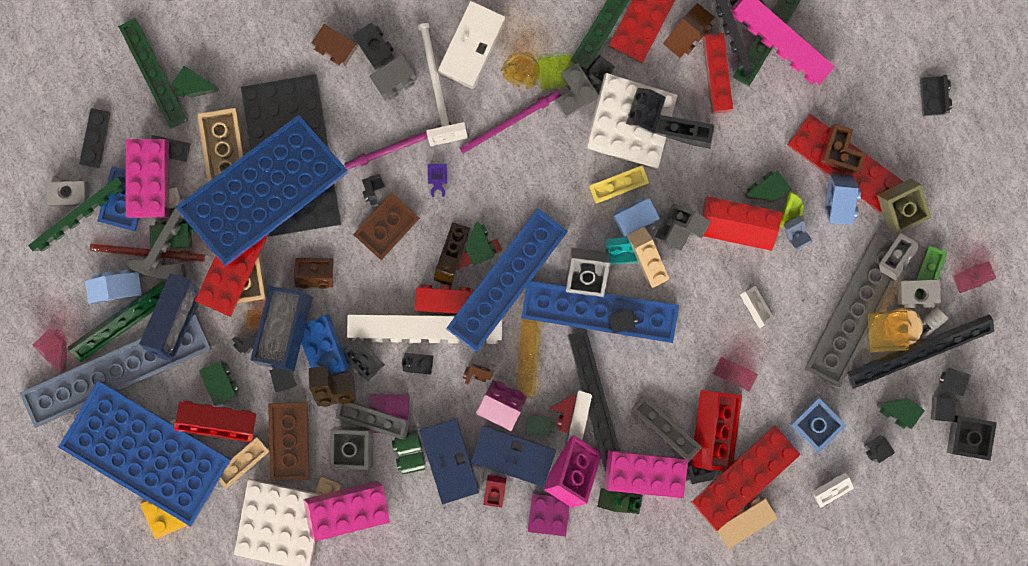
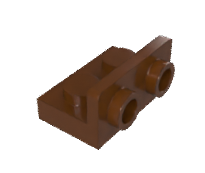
(314, 272)
(481, 373)

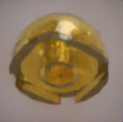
(521, 69)

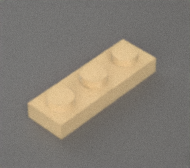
(243, 462)

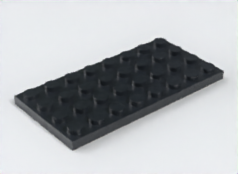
(268, 109)

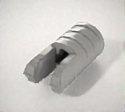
(934, 320)

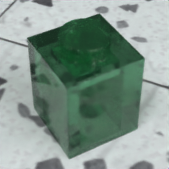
(539, 425)

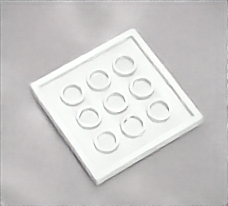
(609, 128)
(275, 525)

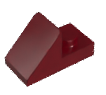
(567, 407)
(494, 491)

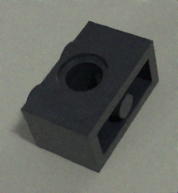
(376, 56)

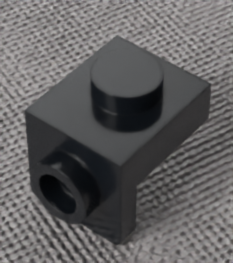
(598, 69)
(372, 184)
(244, 347)
(417, 363)

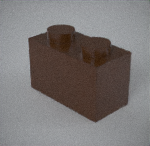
(334, 45)

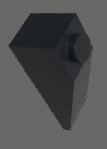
(685, 131)

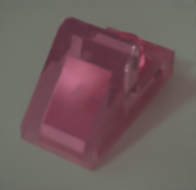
(974, 277)

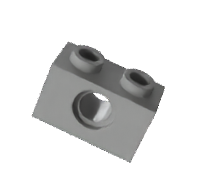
(55, 192)
(898, 256)
(930, 290)

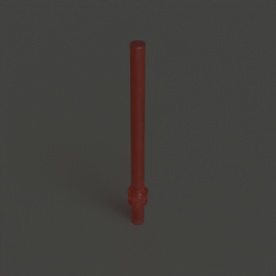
(184, 256)

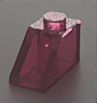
(53, 349)
(735, 374)

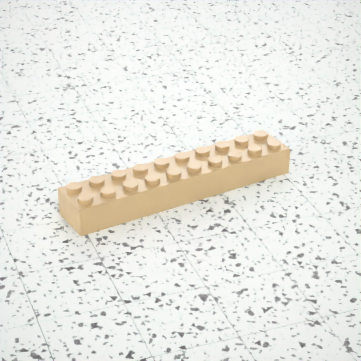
(222, 147)

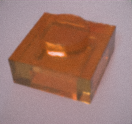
(253, 319)

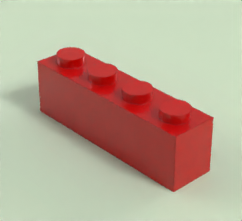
(717, 73)
(441, 300)
(215, 421)

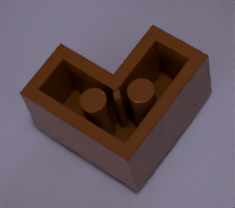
(689, 29)
(837, 152)

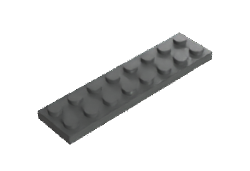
(850, 319)

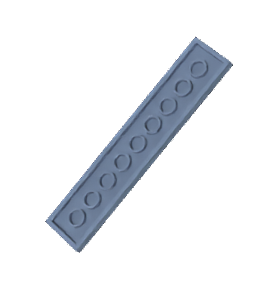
(116, 369)

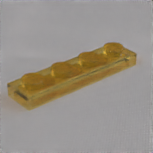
(528, 357)

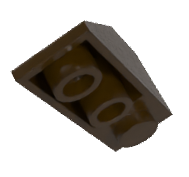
(451, 254)

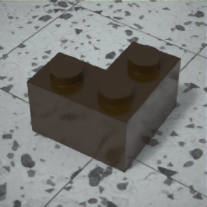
(330, 388)

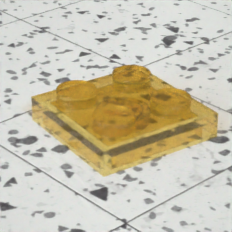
(888, 331)

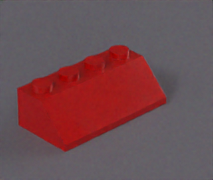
(741, 223)
(716, 429)

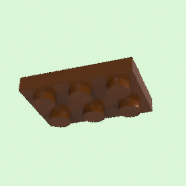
(386, 226)

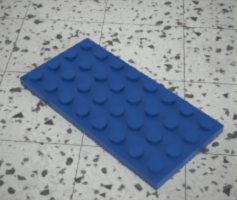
(261, 190)
(144, 453)

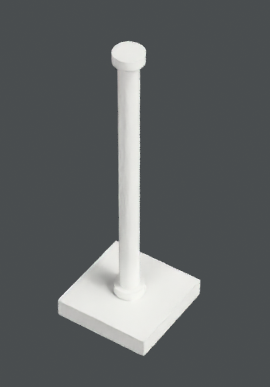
(447, 132)

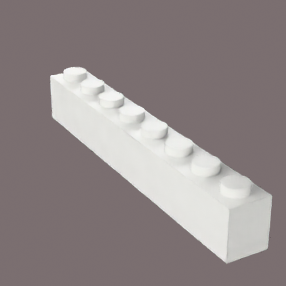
(407, 327)

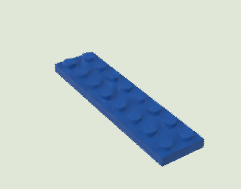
(506, 280)
(554, 305)

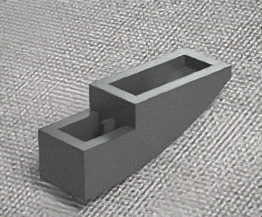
(161, 272)

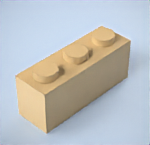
(648, 257)
(747, 522)

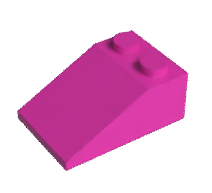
(573, 473)

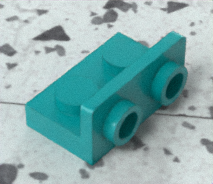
(620, 251)

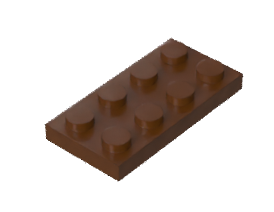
(288, 441)

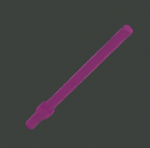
(542, 102)
(364, 159)

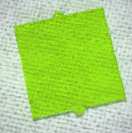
(551, 71)

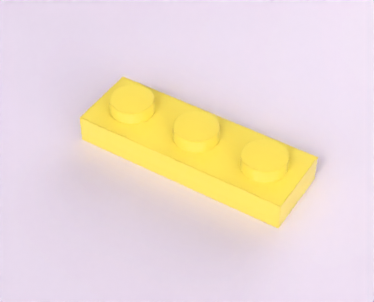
(619, 184)

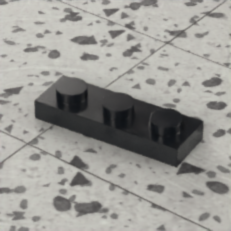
(95, 138)

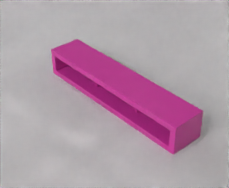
(783, 39)

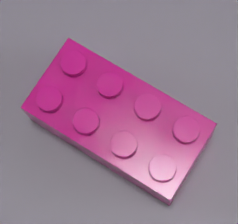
(147, 178)
(645, 474)
(346, 510)

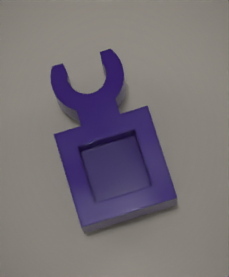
(437, 175)

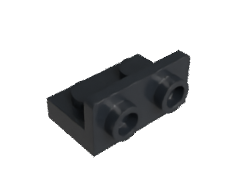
(935, 95)
(646, 109)
(363, 359)

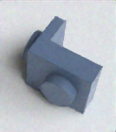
(797, 233)

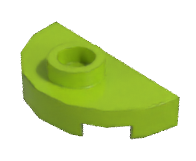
(792, 209)

